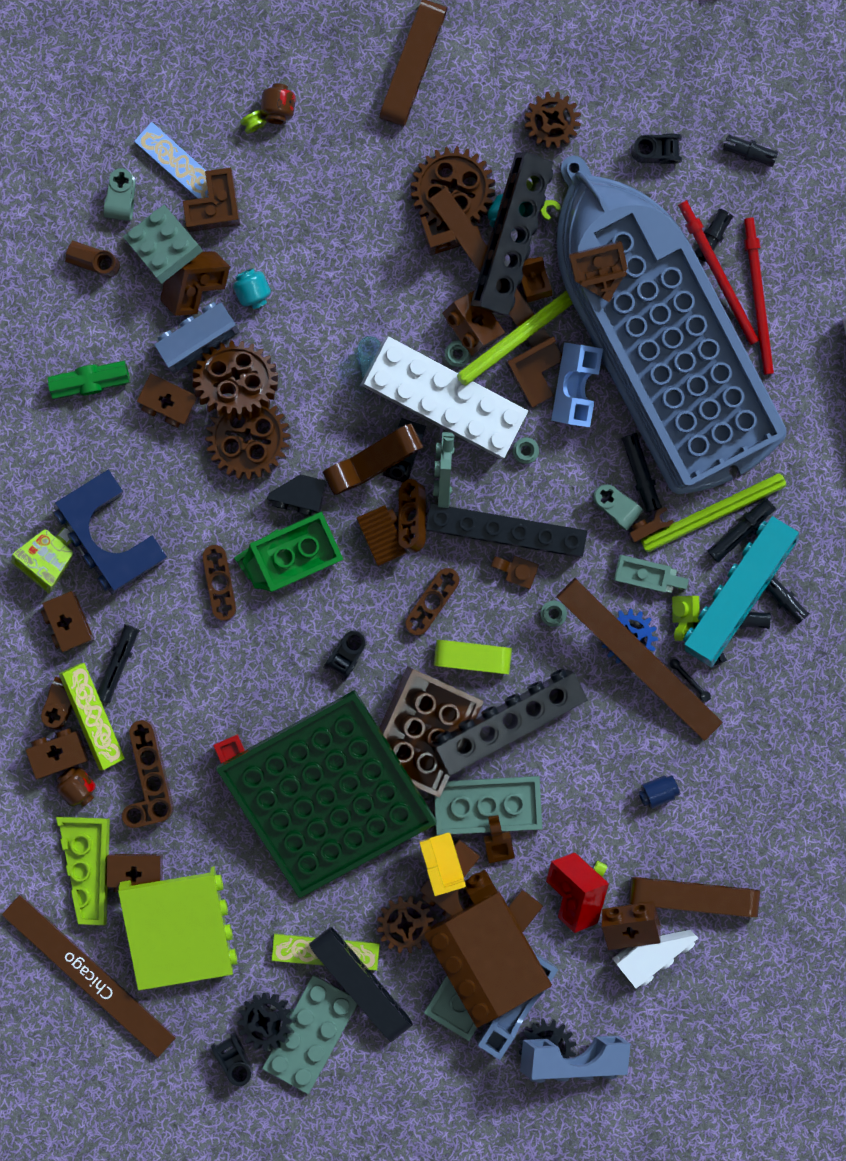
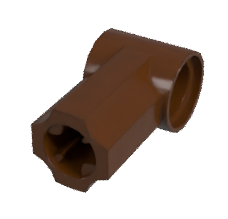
(91, 258)

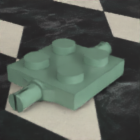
(443, 469)

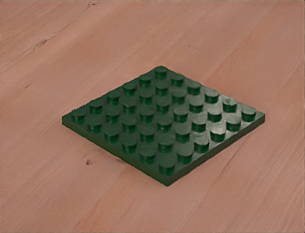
(326, 794)

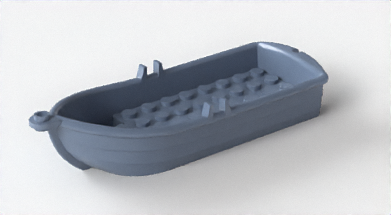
(666, 337)

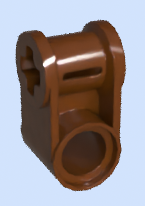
(56, 700)

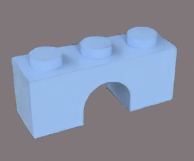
(570, 399)

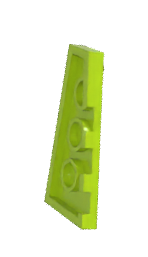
(86, 854)

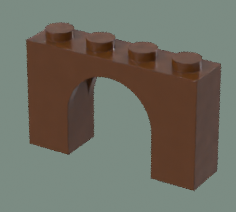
(522, 906)

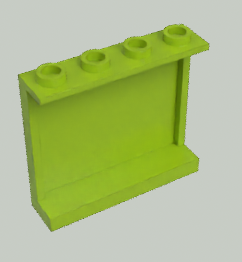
(177, 930)

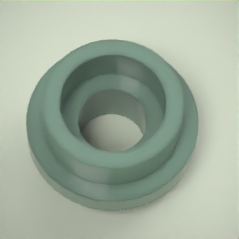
(449, 354)
(526, 442)
(553, 605)

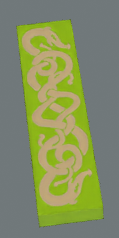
(91, 716)
(297, 950)

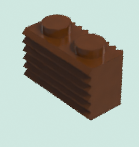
(381, 534)

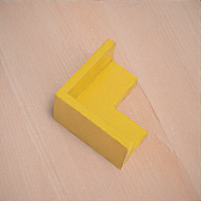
(442, 864)

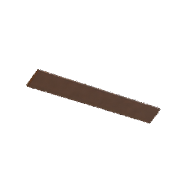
(476, 250)

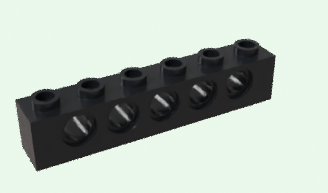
(501, 242)
(506, 530)
(569, 696)

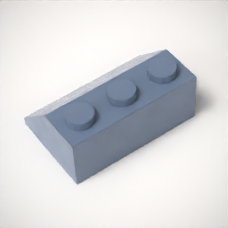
(196, 337)

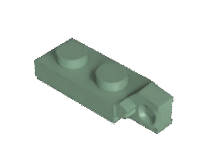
(648, 575)

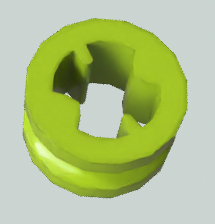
(253, 122)

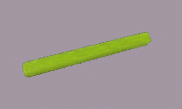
(514, 339)
(713, 512)

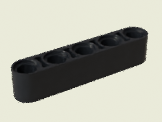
(361, 984)

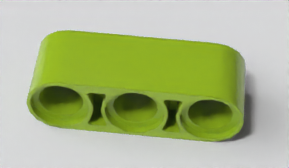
(472, 656)

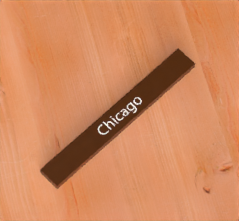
(89, 976)

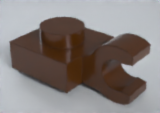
(643, 528)
(518, 571)
(498, 844)

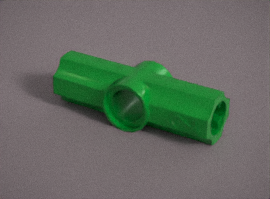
(88, 380)

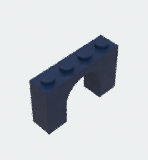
(114, 569)

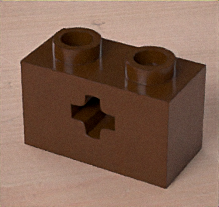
(473, 325)
(158, 389)
(79, 631)
(45, 765)
(120, 864)
(631, 925)

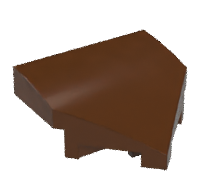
(600, 268)

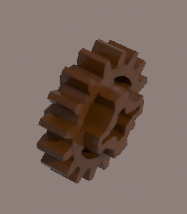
(561, 127)
(392, 926)

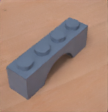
(502, 1030)
(604, 1057)

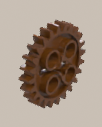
(462, 167)
(235, 380)
(242, 460)

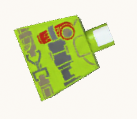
(44, 558)

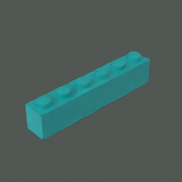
(741, 591)

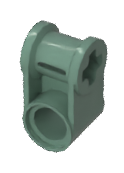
(120, 201)
(620, 509)

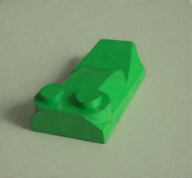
(291, 554)

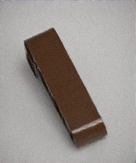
(373, 460)
(145, 773)

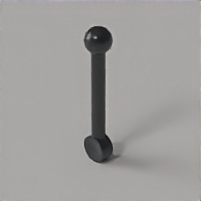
(704, 695)

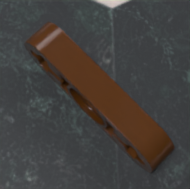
(418, 524)
(229, 588)
(426, 621)

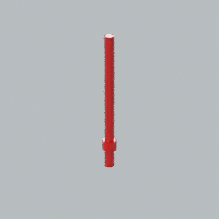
(695, 227)
(752, 245)

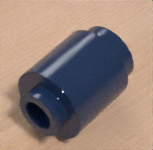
(659, 791)

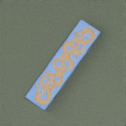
(173, 160)

